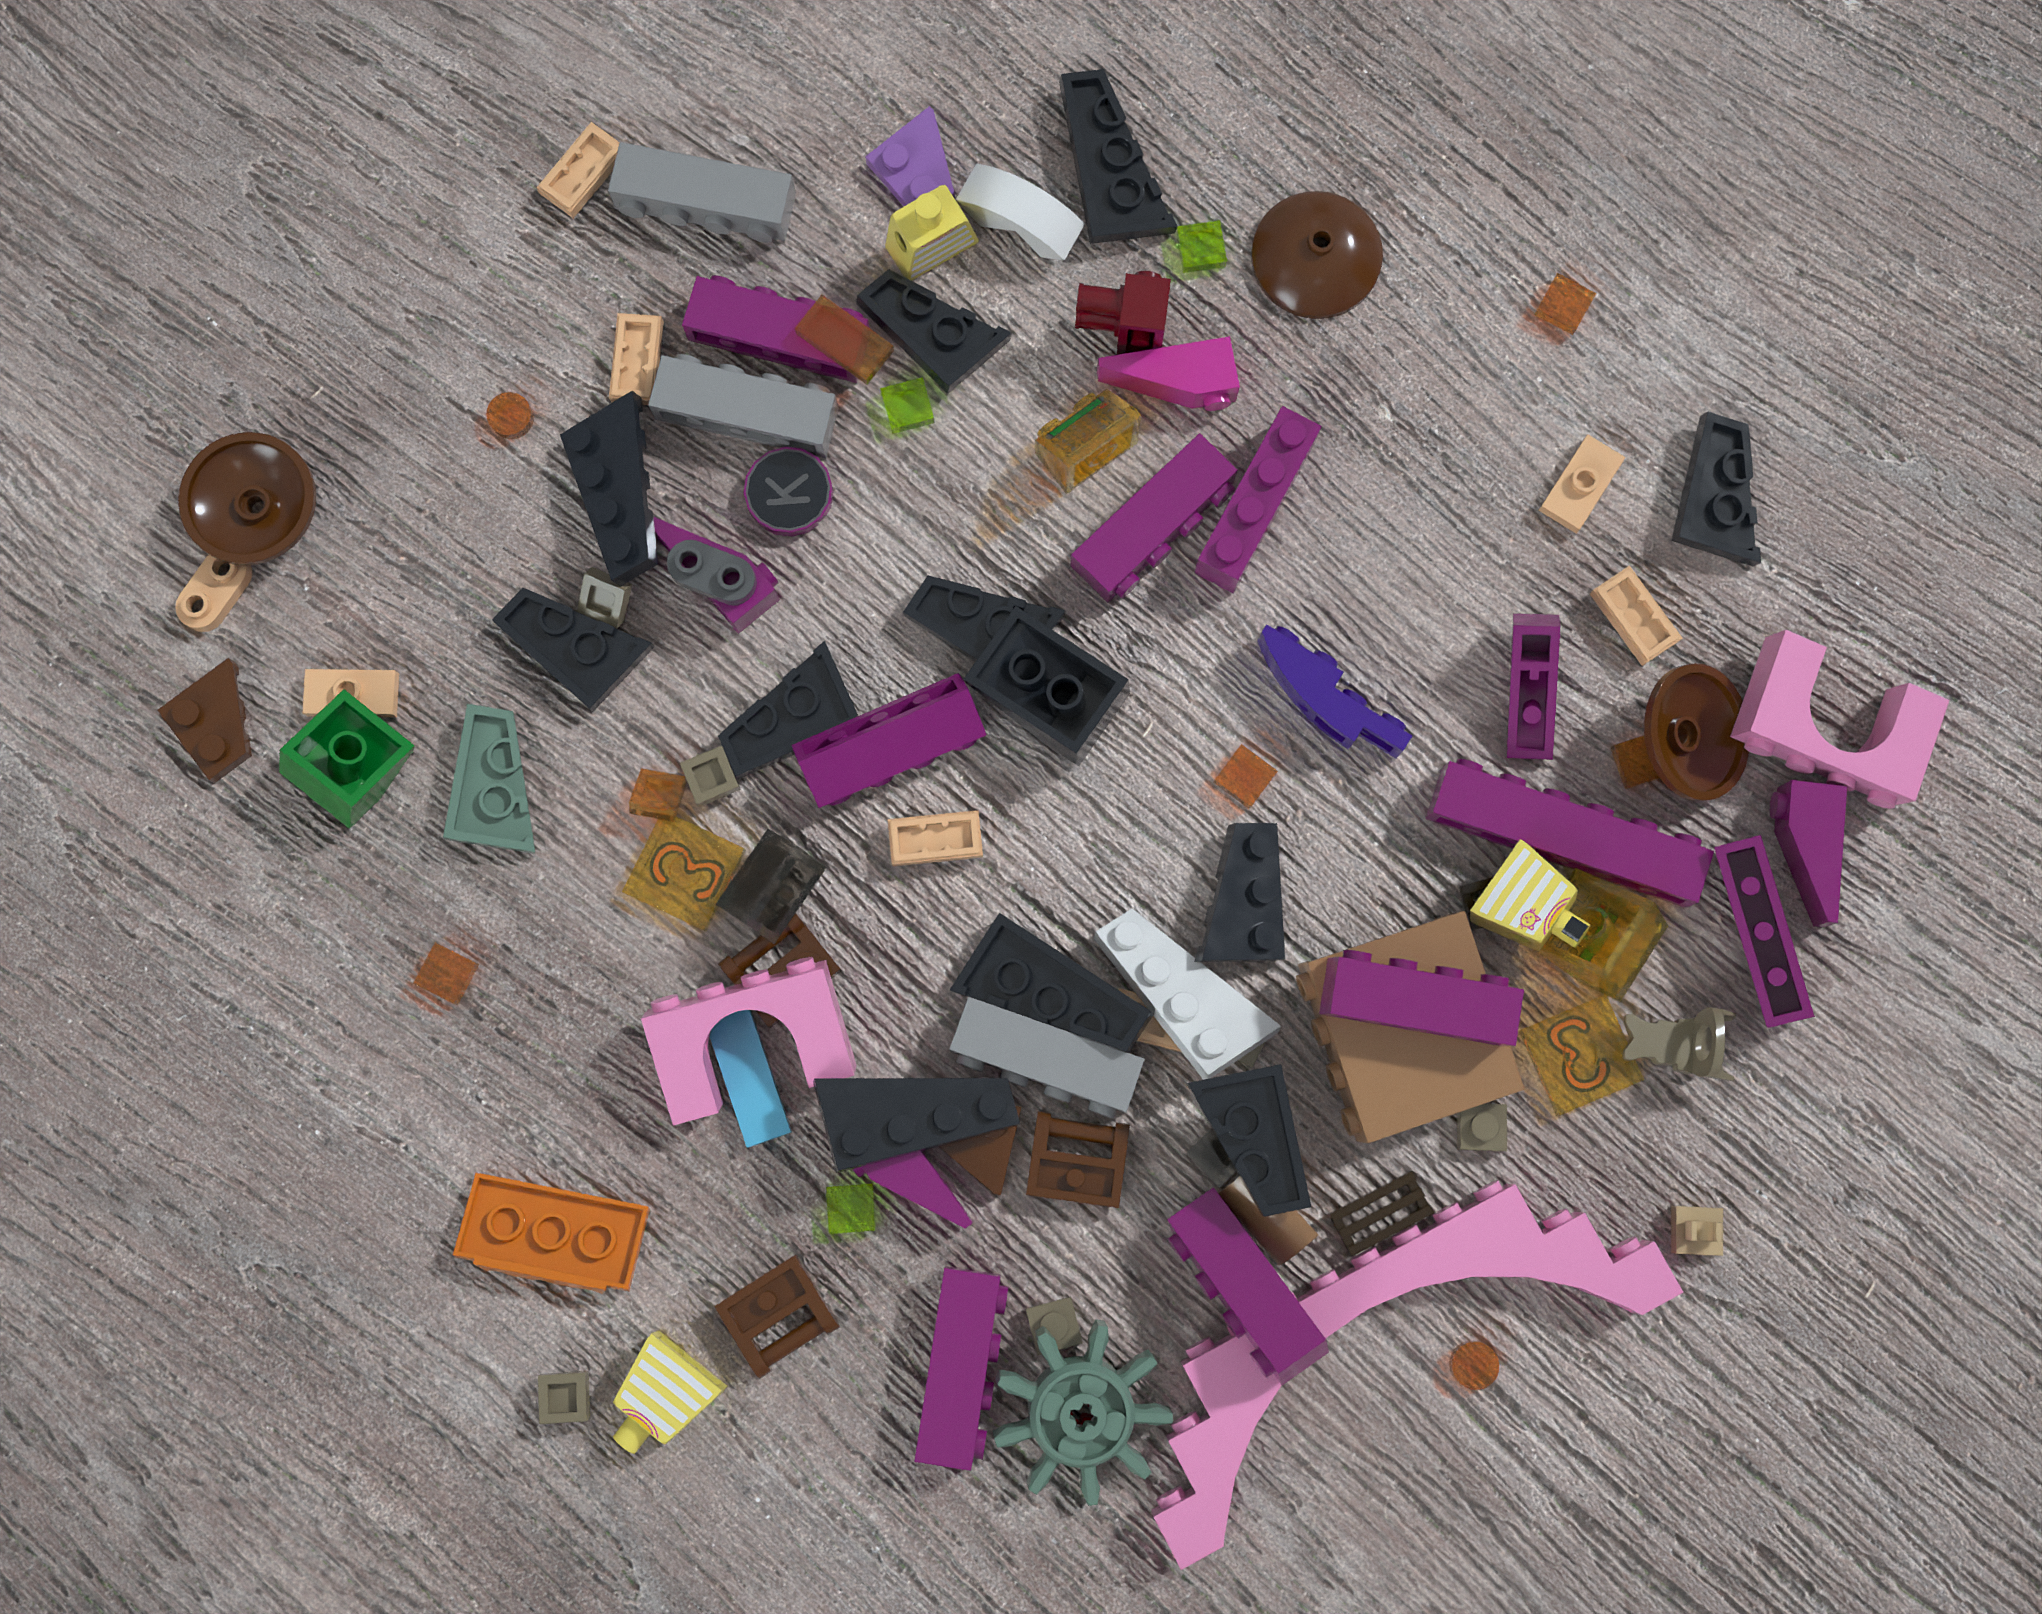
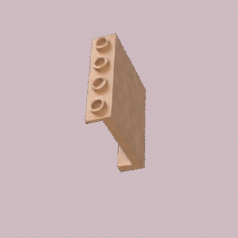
(1403, 1076)

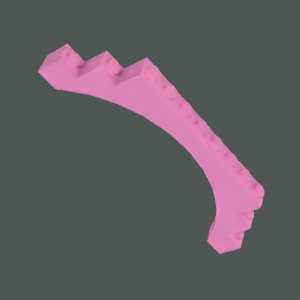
(1479, 1240)

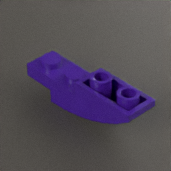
(1311, 683)

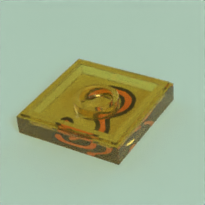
(684, 871)
(1580, 1055)

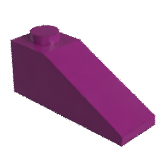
(737, 615)
(1533, 686)
(1812, 837)
(920, 1182)

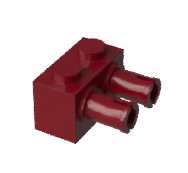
(1132, 312)

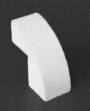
(1013, 204)

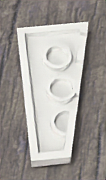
(1190, 1002)

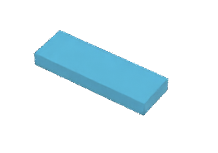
(749, 1078)

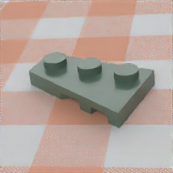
(488, 784)

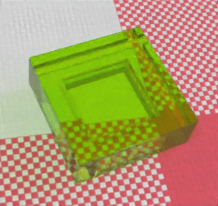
(1201, 246)
(907, 405)
(851, 1208)

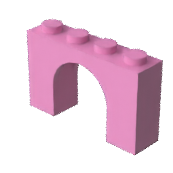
(1779, 723)
(797, 997)

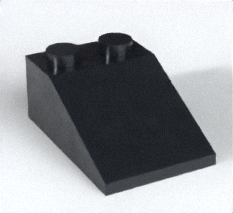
(1048, 685)

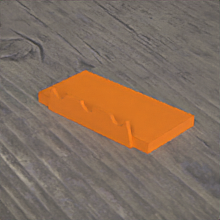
(551, 1234)

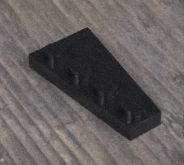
(1112, 177)
(614, 485)
(1043, 984)
(902, 1116)

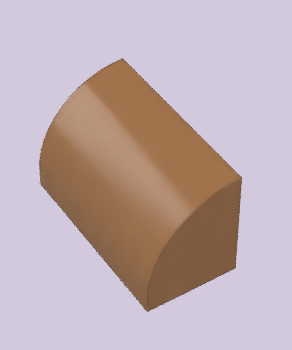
(1277, 1234)

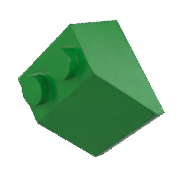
(345, 758)

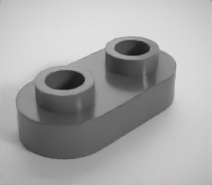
(709, 572)

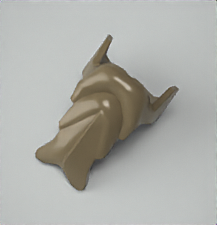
(1685, 1044)

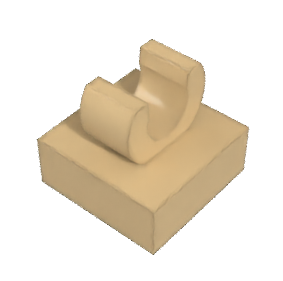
(1697, 1230)

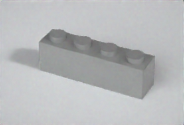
(702, 192)
(743, 405)
(1047, 1056)

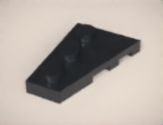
(934, 334)
(1717, 495)
(968, 616)
(573, 648)
(797, 708)
(1247, 902)
(1258, 1134)

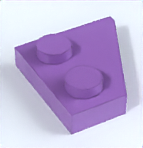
(912, 159)

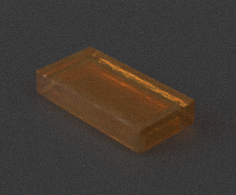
(844, 339)

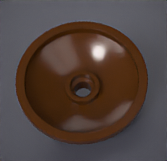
(1311, 278)
(229, 480)
(1690, 732)

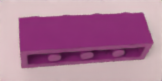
(756, 325)
(1257, 499)
(1154, 518)
(889, 741)
(1764, 931)
(1422, 1000)
(1247, 1286)
(958, 1368)

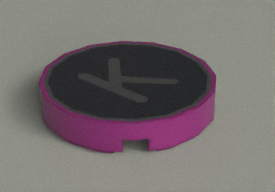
(788, 491)

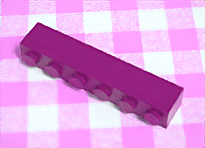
(1571, 834)

